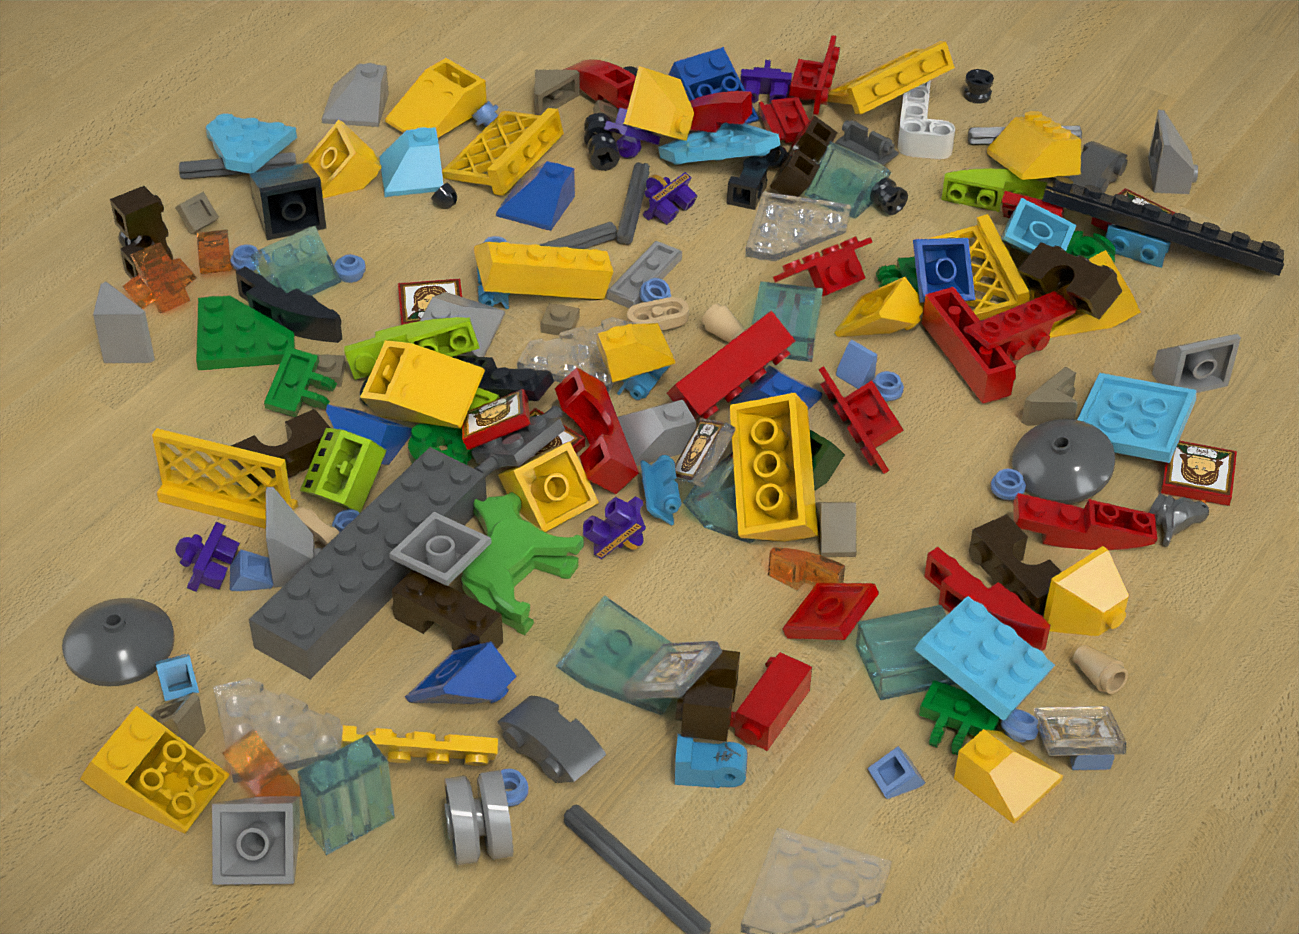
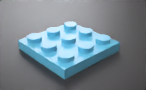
(1139, 415)
(985, 657)

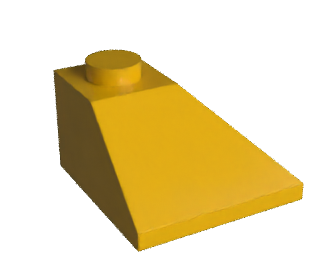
(659, 105)
(343, 161)
(883, 311)
(633, 350)
(550, 487)
(1087, 597)
(1004, 774)

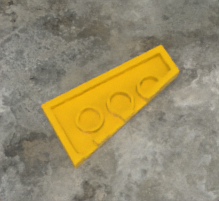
(423, 744)

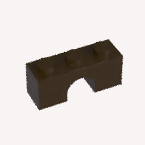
(802, 158)
(139, 216)
(1090, 287)
(303, 438)
(999, 551)
(424, 601)
(708, 702)

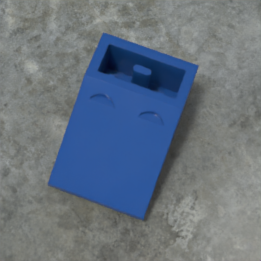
(707, 75)

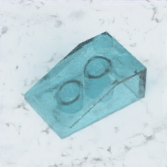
(610, 651)

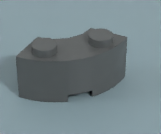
(1099, 166)
(559, 746)

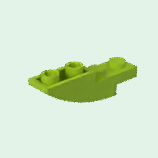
(987, 186)
(441, 335)

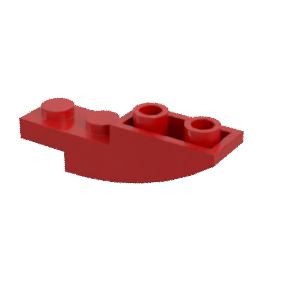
(605, 81)
(1085, 527)
(957, 584)

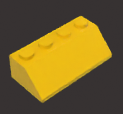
(1037, 148)
(543, 270)
(773, 469)

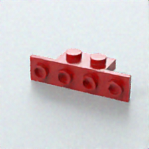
(814, 78)
(832, 270)
(1022, 327)
(869, 415)

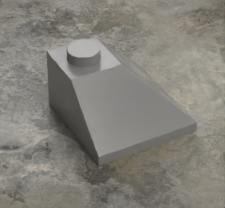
(358, 97)
(1170, 159)
(483, 317)
(1197, 364)
(658, 431)
(287, 539)
(440, 548)
(255, 840)

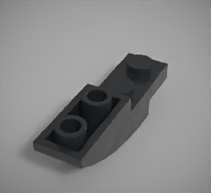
(292, 310)
(507, 381)

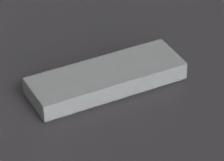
(654, 263)

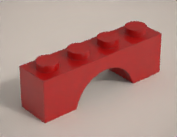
(608, 457)

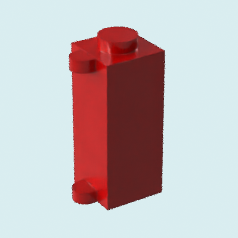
(772, 701)

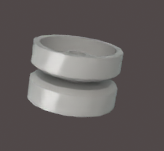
(478, 817)

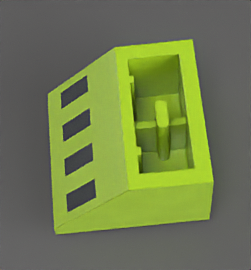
(343, 469)

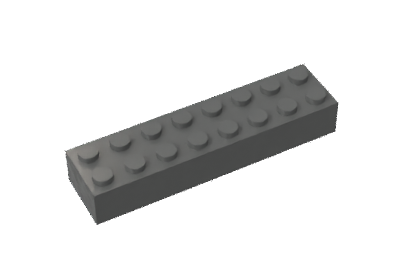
(353, 572)

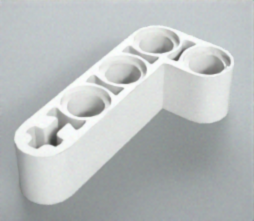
(921, 135)

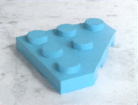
(247, 142)
(727, 142)

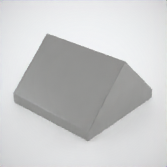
(121, 328)

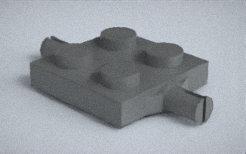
(521, 444)

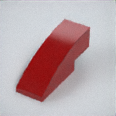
(720, 108)

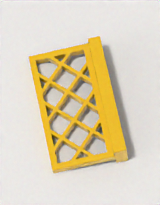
(893, 78)
(513, 158)
(997, 265)
(217, 494)

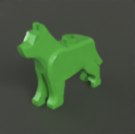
(514, 552)

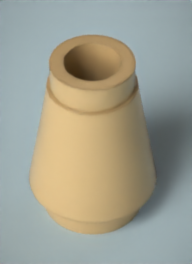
(722, 322)
(1101, 669)

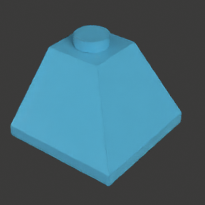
(412, 164)
(1033, 225)

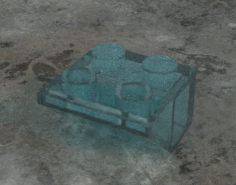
(297, 263)

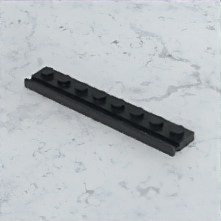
(1174, 228)

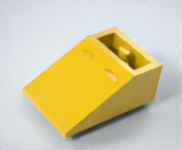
(440, 99)
(1121, 310)
(421, 385)
(154, 773)

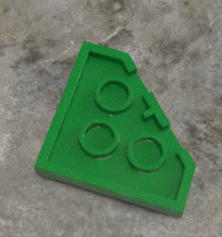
(237, 335)

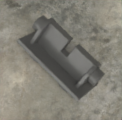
(873, 146)

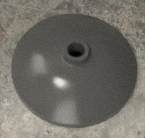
(1067, 472)
(118, 641)

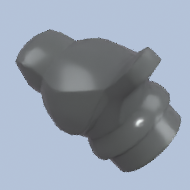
(1177, 514)

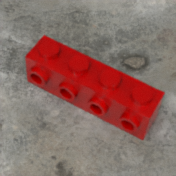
(732, 366)
(985, 371)

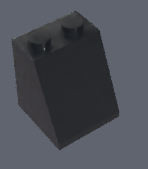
(288, 200)

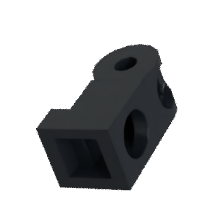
(749, 187)

